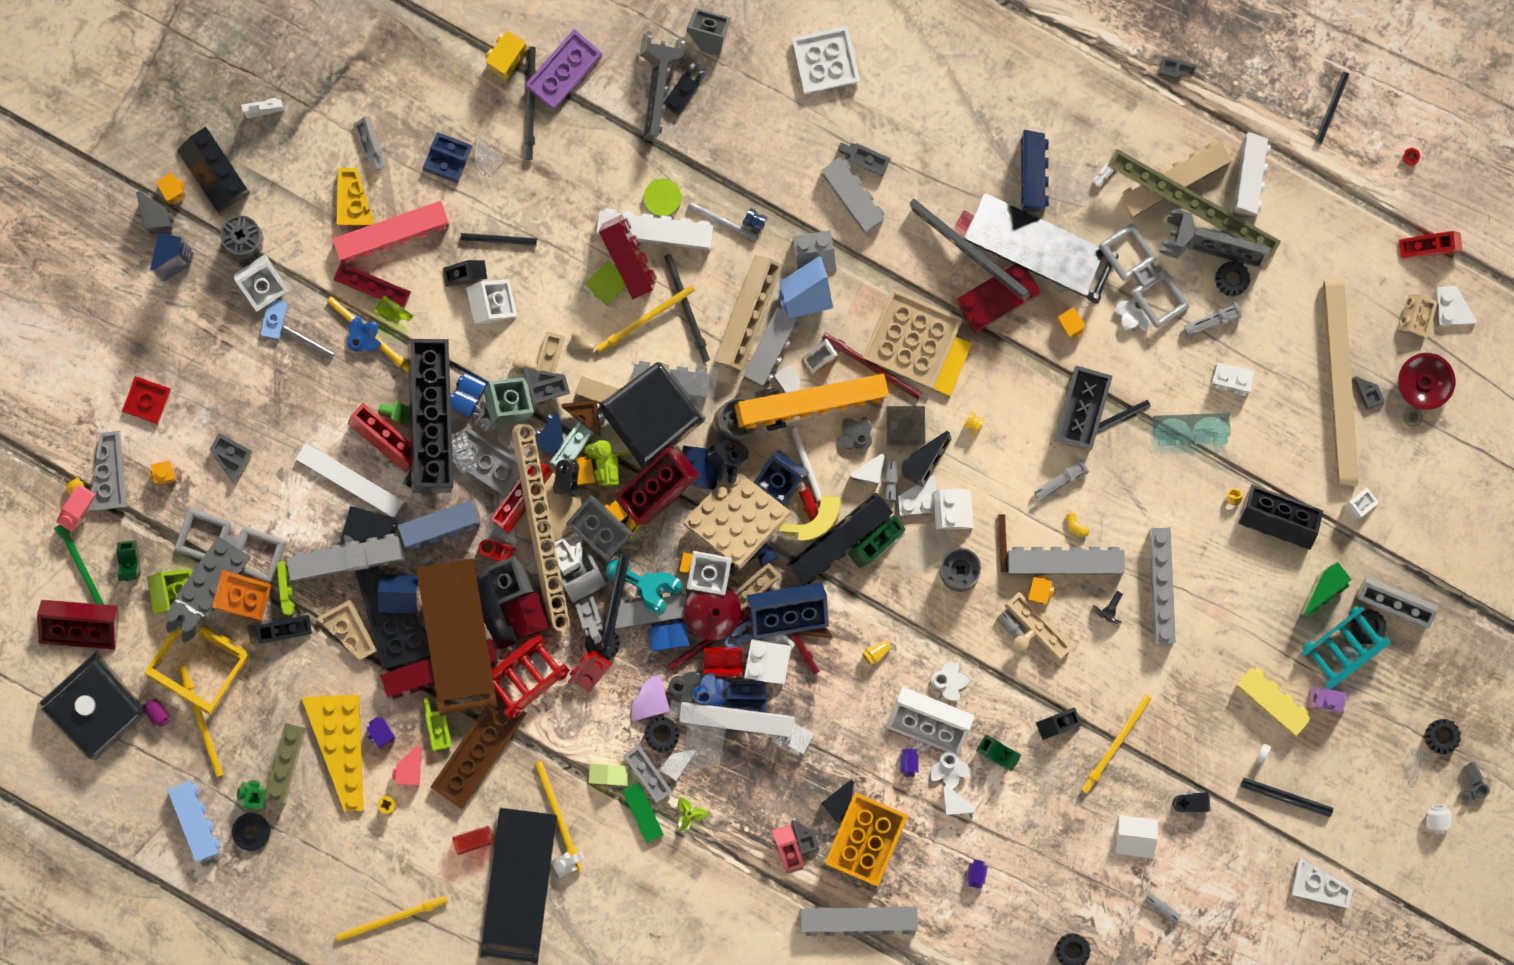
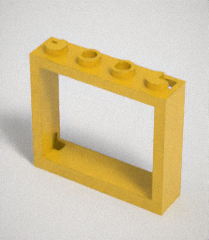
(222, 642)

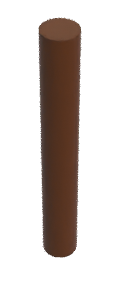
(1002, 543)

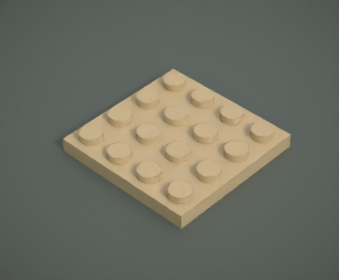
(912, 338)
(737, 519)

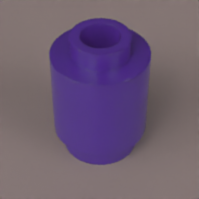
(909, 762)
(976, 874)

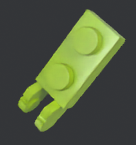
(285, 589)
(437, 728)

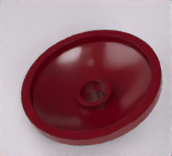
(1438, 375)
(699, 613)

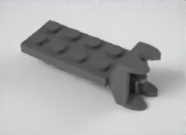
(659, 57)
(1210, 242)
(197, 595)

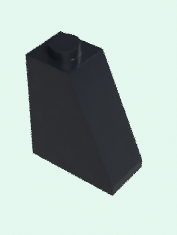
(367, 524)

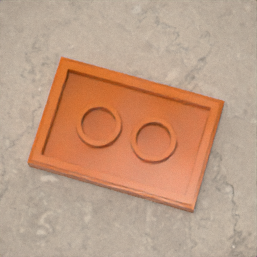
(241, 596)

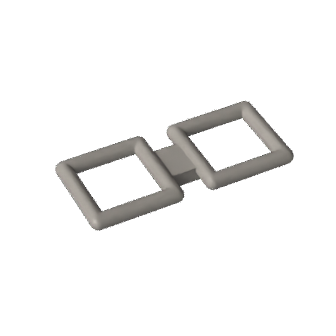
(1144, 275)
(237, 542)

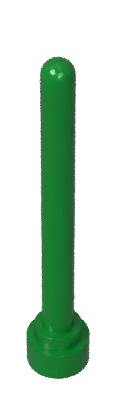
(64, 533)

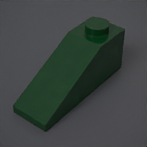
(877, 542)

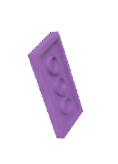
(563, 69)

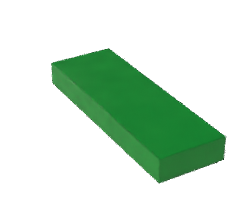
(642, 812)

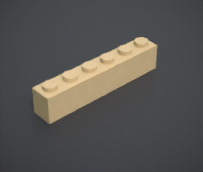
(1185, 173)
(748, 312)

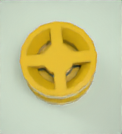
(973, 423)

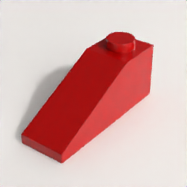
(1431, 244)

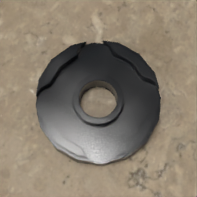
(262, 831)

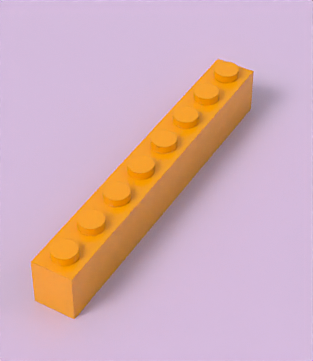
(811, 400)

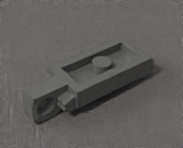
(865, 157)

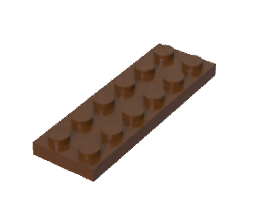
(476, 754)

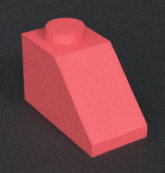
(75, 508)
(409, 768)
(788, 847)

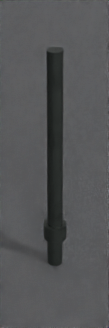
(529, 139)
(699, 341)

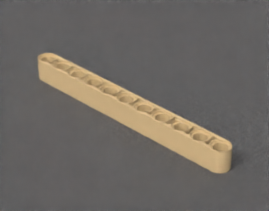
(1340, 382)
(534, 520)

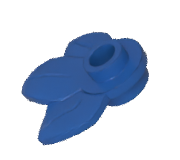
(364, 333)
(713, 689)

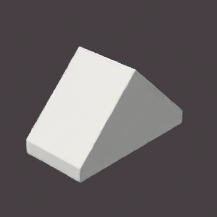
(820, 356)
(869, 472)
(1361, 504)
(955, 803)

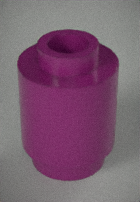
(156, 712)

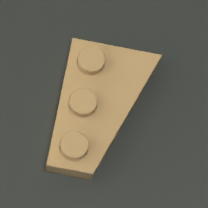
(349, 629)

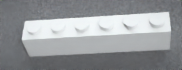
(664, 229)

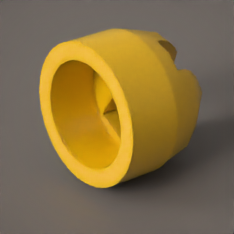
(1234, 496)

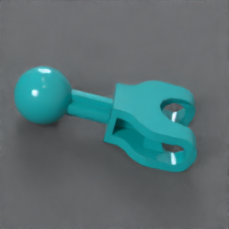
(649, 586)

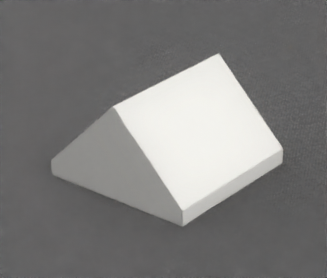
(709, 573)
(1136, 836)

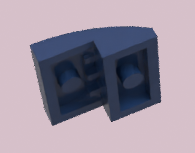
(447, 157)
(747, 695)

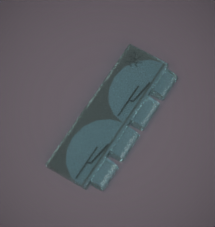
(1192, 425)

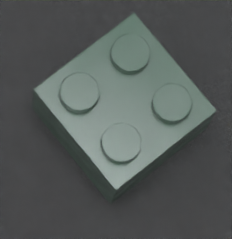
(508, 401)

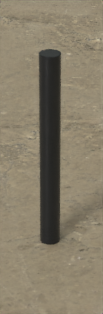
(1332, 107)
(498, 239)
(1124, 414)

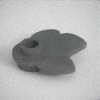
(853, 432)
(689, 683)

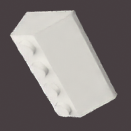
(1250, 175)
(930, 721)

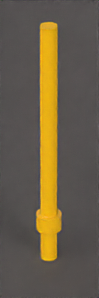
(614, 339)
(398, 360)
(189, 685)
(1094, 775)
(556, 810)
(428, 905)

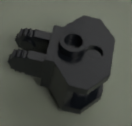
(727, 458)

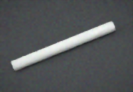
(805, 463)

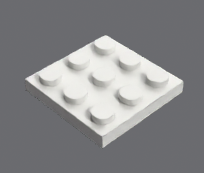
(825, 60)

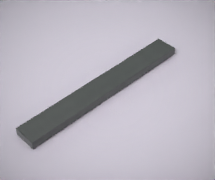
(969, 250)

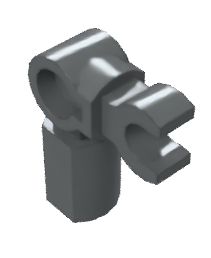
(1480, 789)

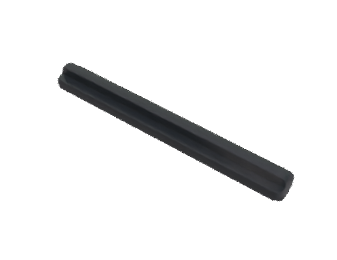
(615, 600)
(1287, 797)

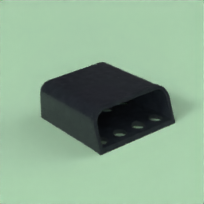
(652, 413)
(114, 710)

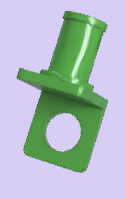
(398, 412)

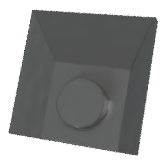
(708, 30)
(154, 215)
(510, 580)

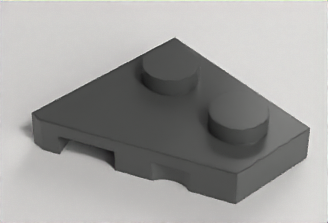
(545, 385)
(230, 456)

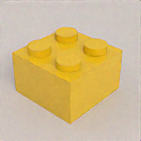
(506, 54)

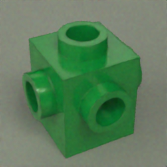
(251, 794)

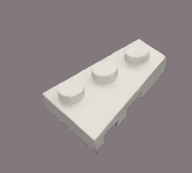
(1319, 886)

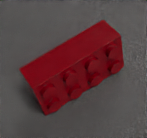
(627, 256)
(994, 300)
(657, 485)

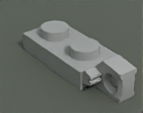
(369, 143)
(590, 617)

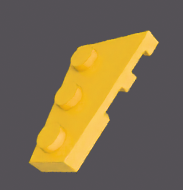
(352, 200)

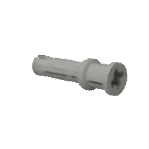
(1221, 317)
(1069, 475)

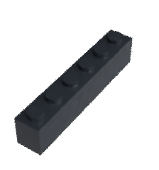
(843, 536)

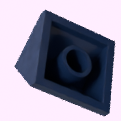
(398, 594)

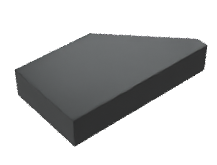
(1174, 68)
(1369, 393)
(805, 838)

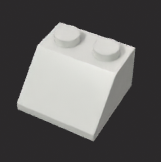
(260, 282)
(491, 301)
(953, 509)
(767, 661)

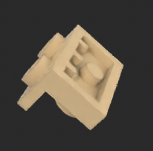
(1418, 315)

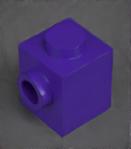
(380, 732)

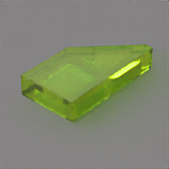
(391, 311)

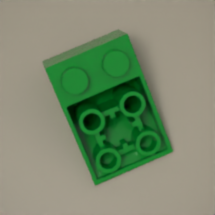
(1327, 583)

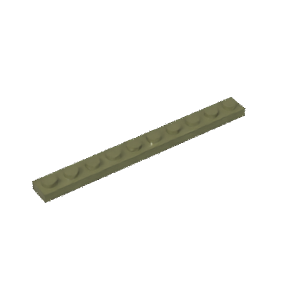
(1190, 200)

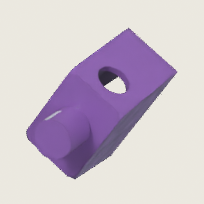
(1327, 700)

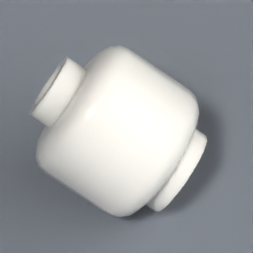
(1439, 818)

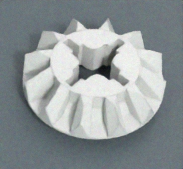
(484, 424)

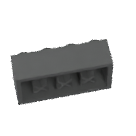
(1083, 408)

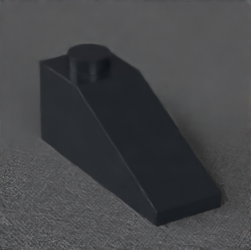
(924, 460)
(279, 629)

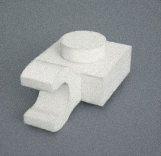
(566, 864)

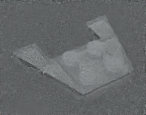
(702, 743)

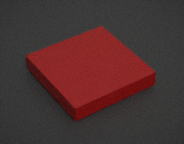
(146, 400)

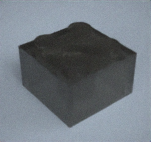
(905, 426)

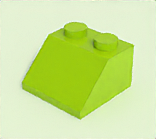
(165, 587)

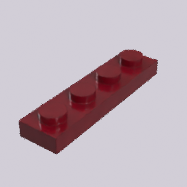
(371, 285)

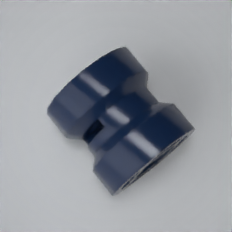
(754, 220)
(769, 557)

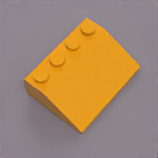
(866, 839)

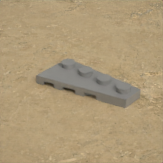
(109, 474)

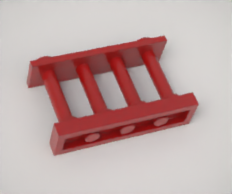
(521, 657)

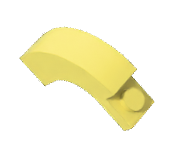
(824, 522)

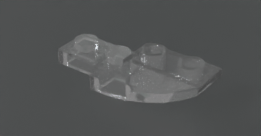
(669, 540)

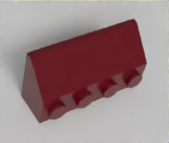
(77, 624)

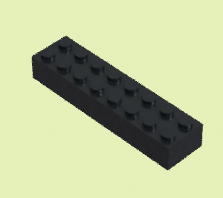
(430, 416)

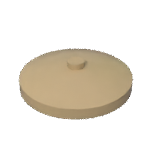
(560, 509)

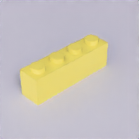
(1273, 701)

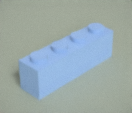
(193, 821)

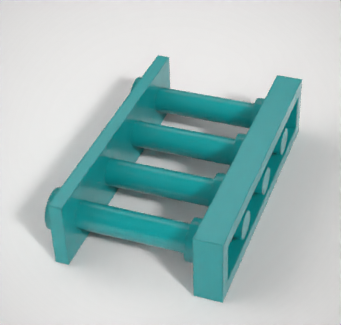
(1348, 666)

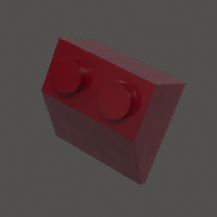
(525, 615)

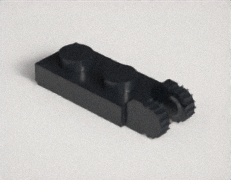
(683, 90)

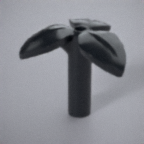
(1110, 611)

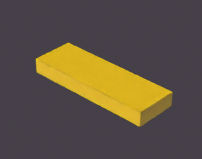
(952, 366)

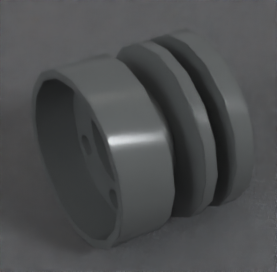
(245, 247)
(723, 422)
(959, 559)

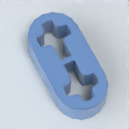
(738, 631)

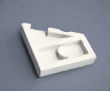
(262, 108)
(1452, 307)
(918, 499)
(569, 552)

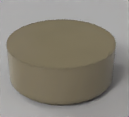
(1412, 417)

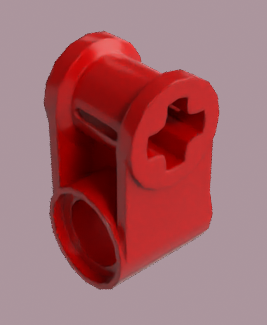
(498, 550)

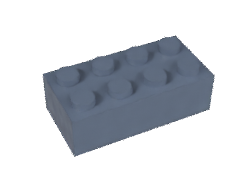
(439, 525)

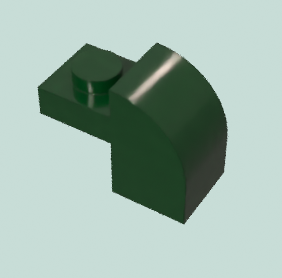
(128, 561)
(998, 753)

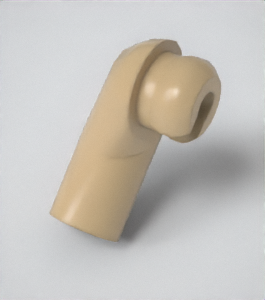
(580, 343)

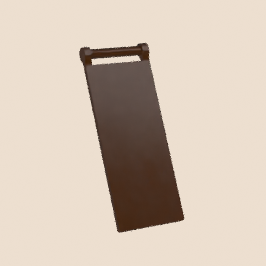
(456, 634)

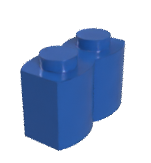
(467, 395)
(668, 636)

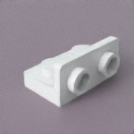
(1233, 379)

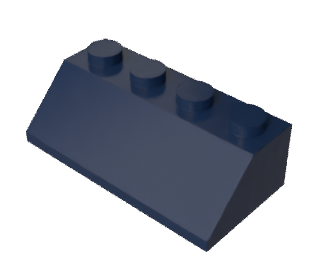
(1033, 171)
(170, 256)
(788, 610)

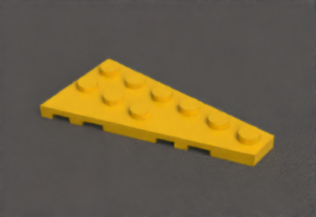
(338, 732)

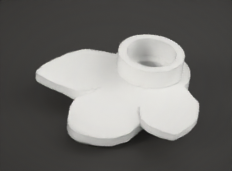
(1132, 316)
(952, 681)
(949, 772)

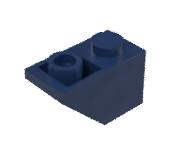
(551, 436)

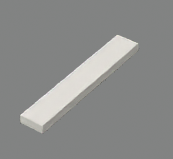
(349, 480)
(746, 720)

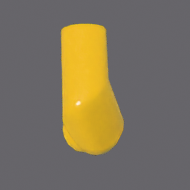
(1075, 528)

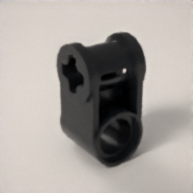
(566, 479)
(1195, 802)

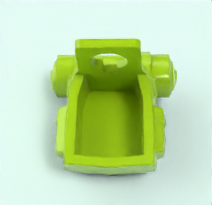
(605, 461)

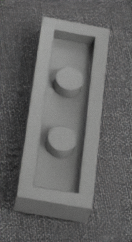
(647, 773)

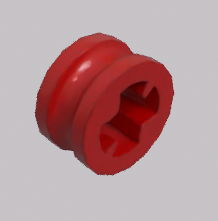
(1416, 154)

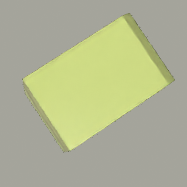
(608, 774)

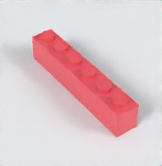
(390, 232)

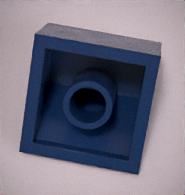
(703, 466)
(781, 477)

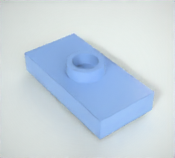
(274, 319)

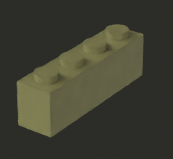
(285, 763)

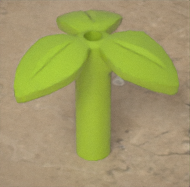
(685, 807)

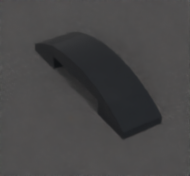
(492, 614)

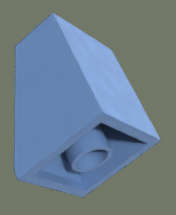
(806, 290)

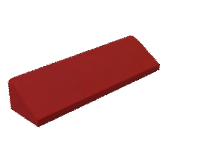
(514, 505)

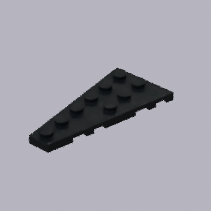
(396, 635)

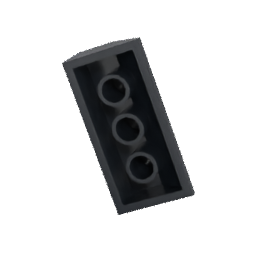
(212, 170)
(1281, 517)

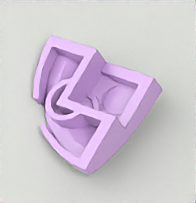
(650, 700)

